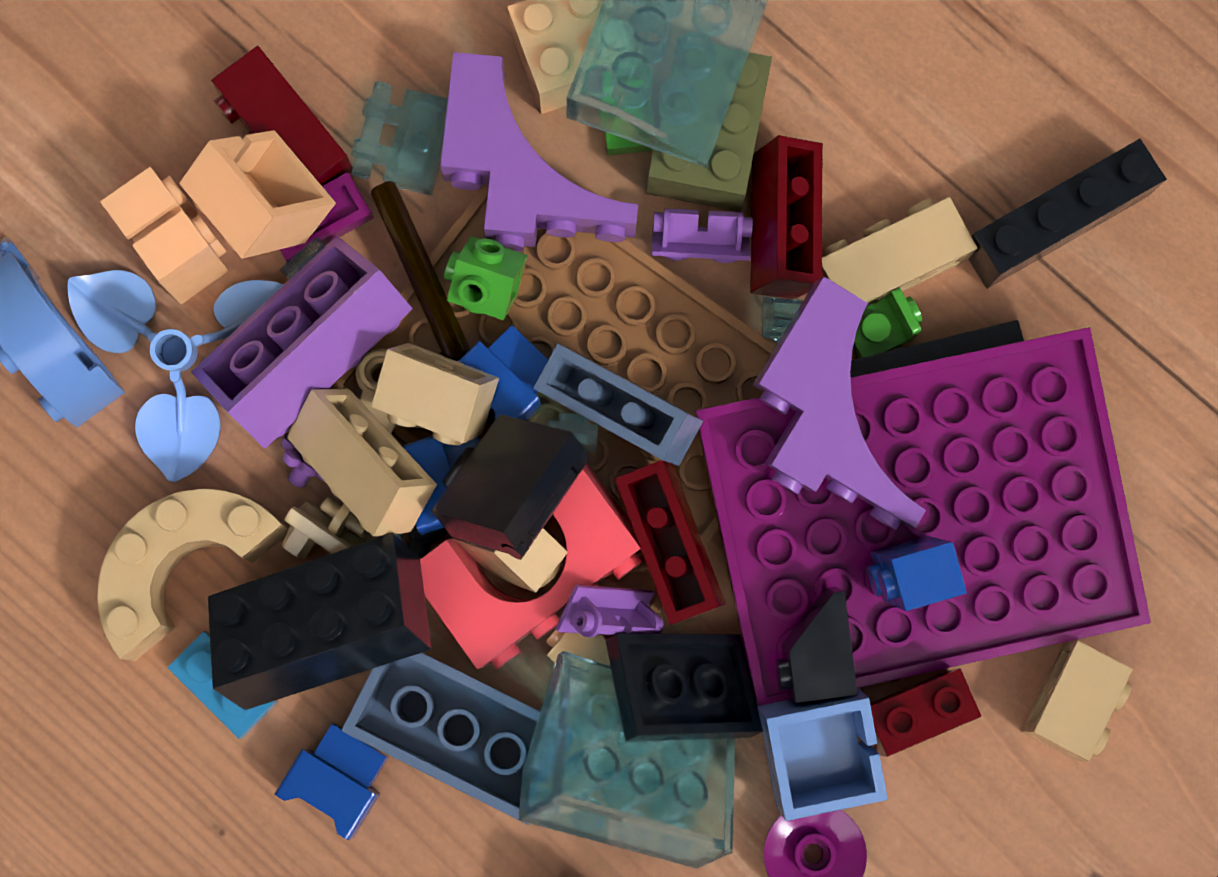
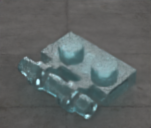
(417, 141)

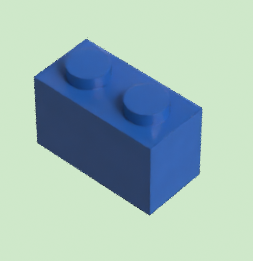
(916, 573)

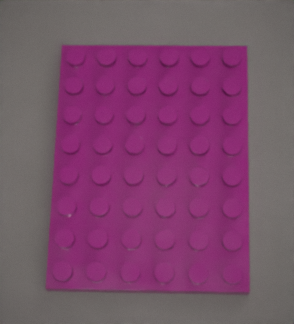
(1006, 461)

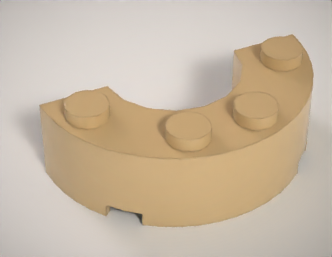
(155, 542)

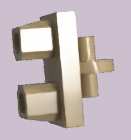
(329, 526)

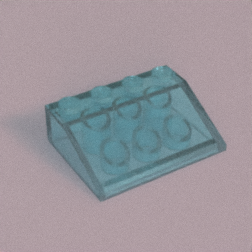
(664, 71)
(635, 796)

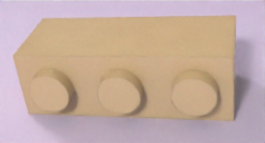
(901, 252)
(361, 461)

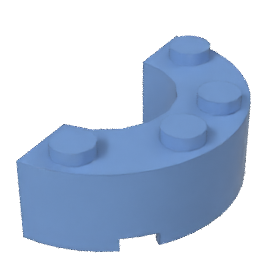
(46, 347)

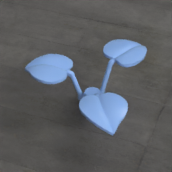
(113, 311)

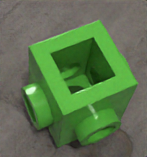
(485, 277)

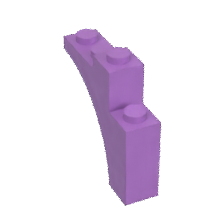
(524, 192)
(824, 438)

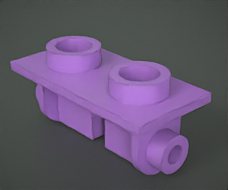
(723, 240)
(609, 611)

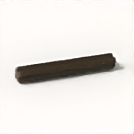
(420, 270)

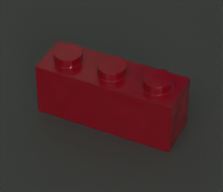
(266, 102)
(786, 217)
(670, 541)

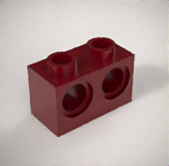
(922, 712)

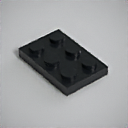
(683, 687)

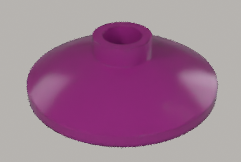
(835, 833)

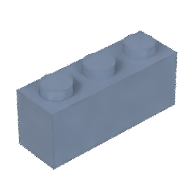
(618, 405)

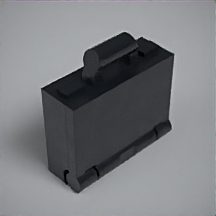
(509, 484)

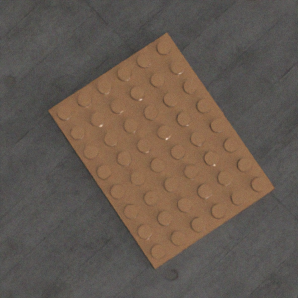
(621, 314)

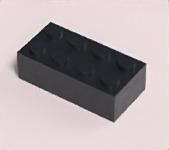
(318, 622)

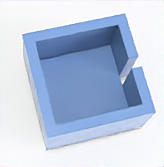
(817, 755)

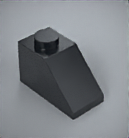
(819, 652)

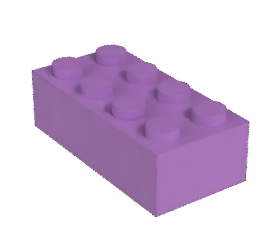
(302, 340)

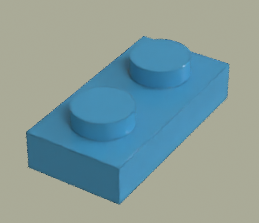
(195, 672)

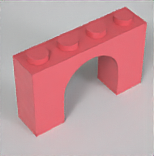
(492, 622)

